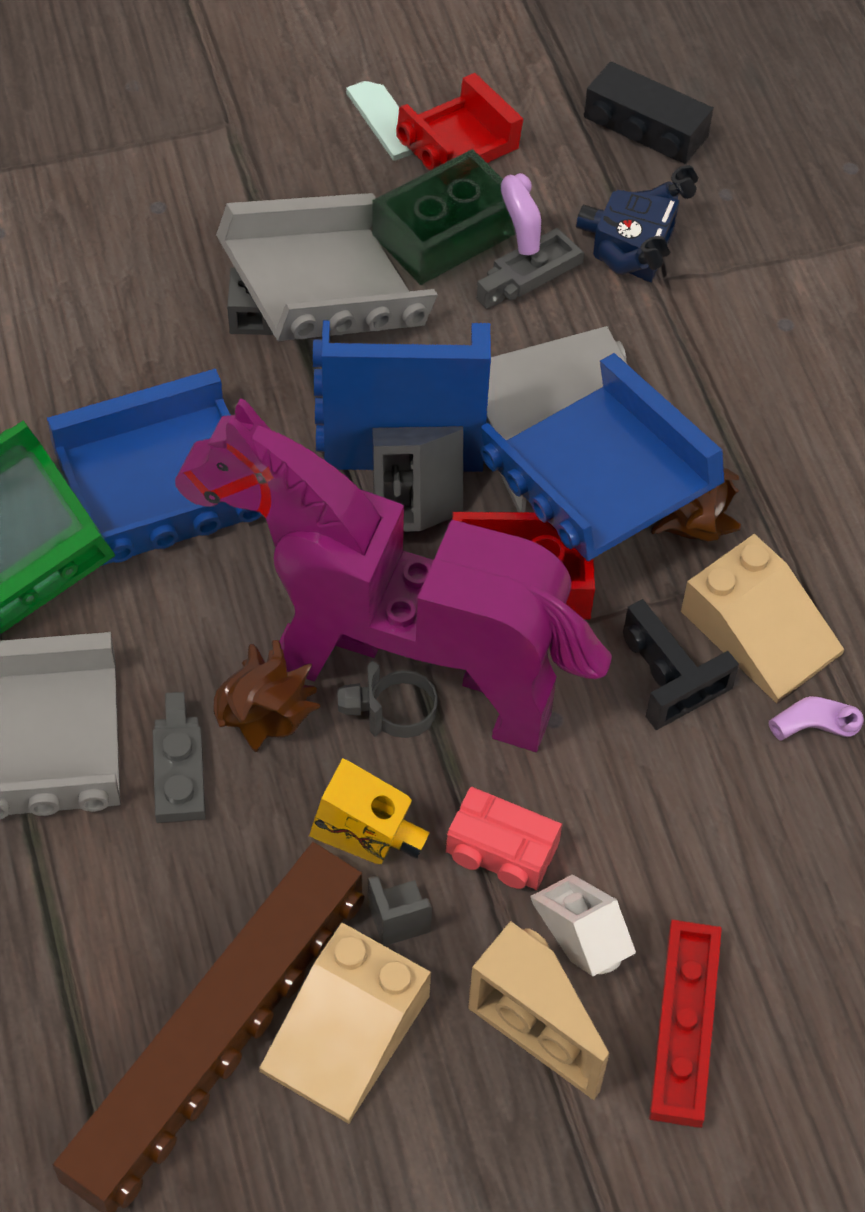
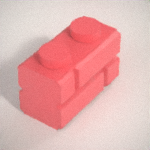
(503, 839)

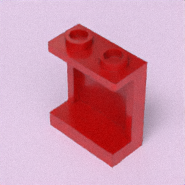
(472, 121)

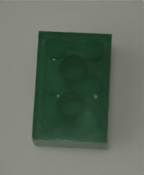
(443, 217)

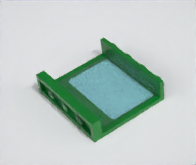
(43, 529)

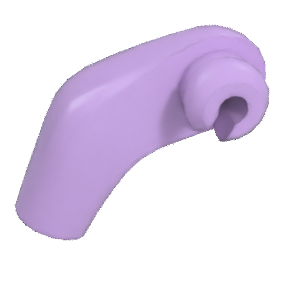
(523, 212)
(819, 714)

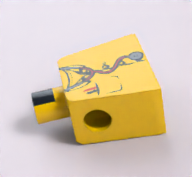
(365, 816)

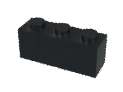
(648, 112)

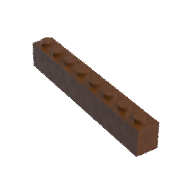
(209, 1031)

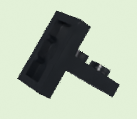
(681, 681)

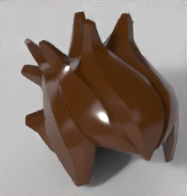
(704, 516)
(264, 697)

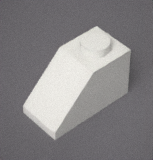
(585, 924)

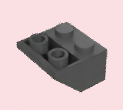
(420, 471)

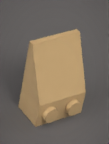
(762, 617)
(531, 1001)
(346, 1022)

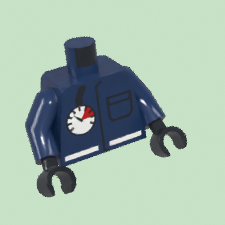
(638, 225)

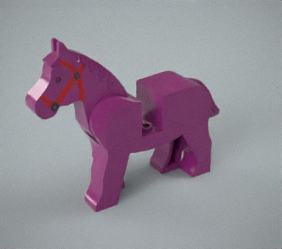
(477, 607)

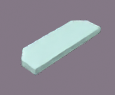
(380, 114)

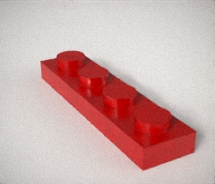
(685, 1024)

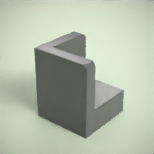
(398, 911)

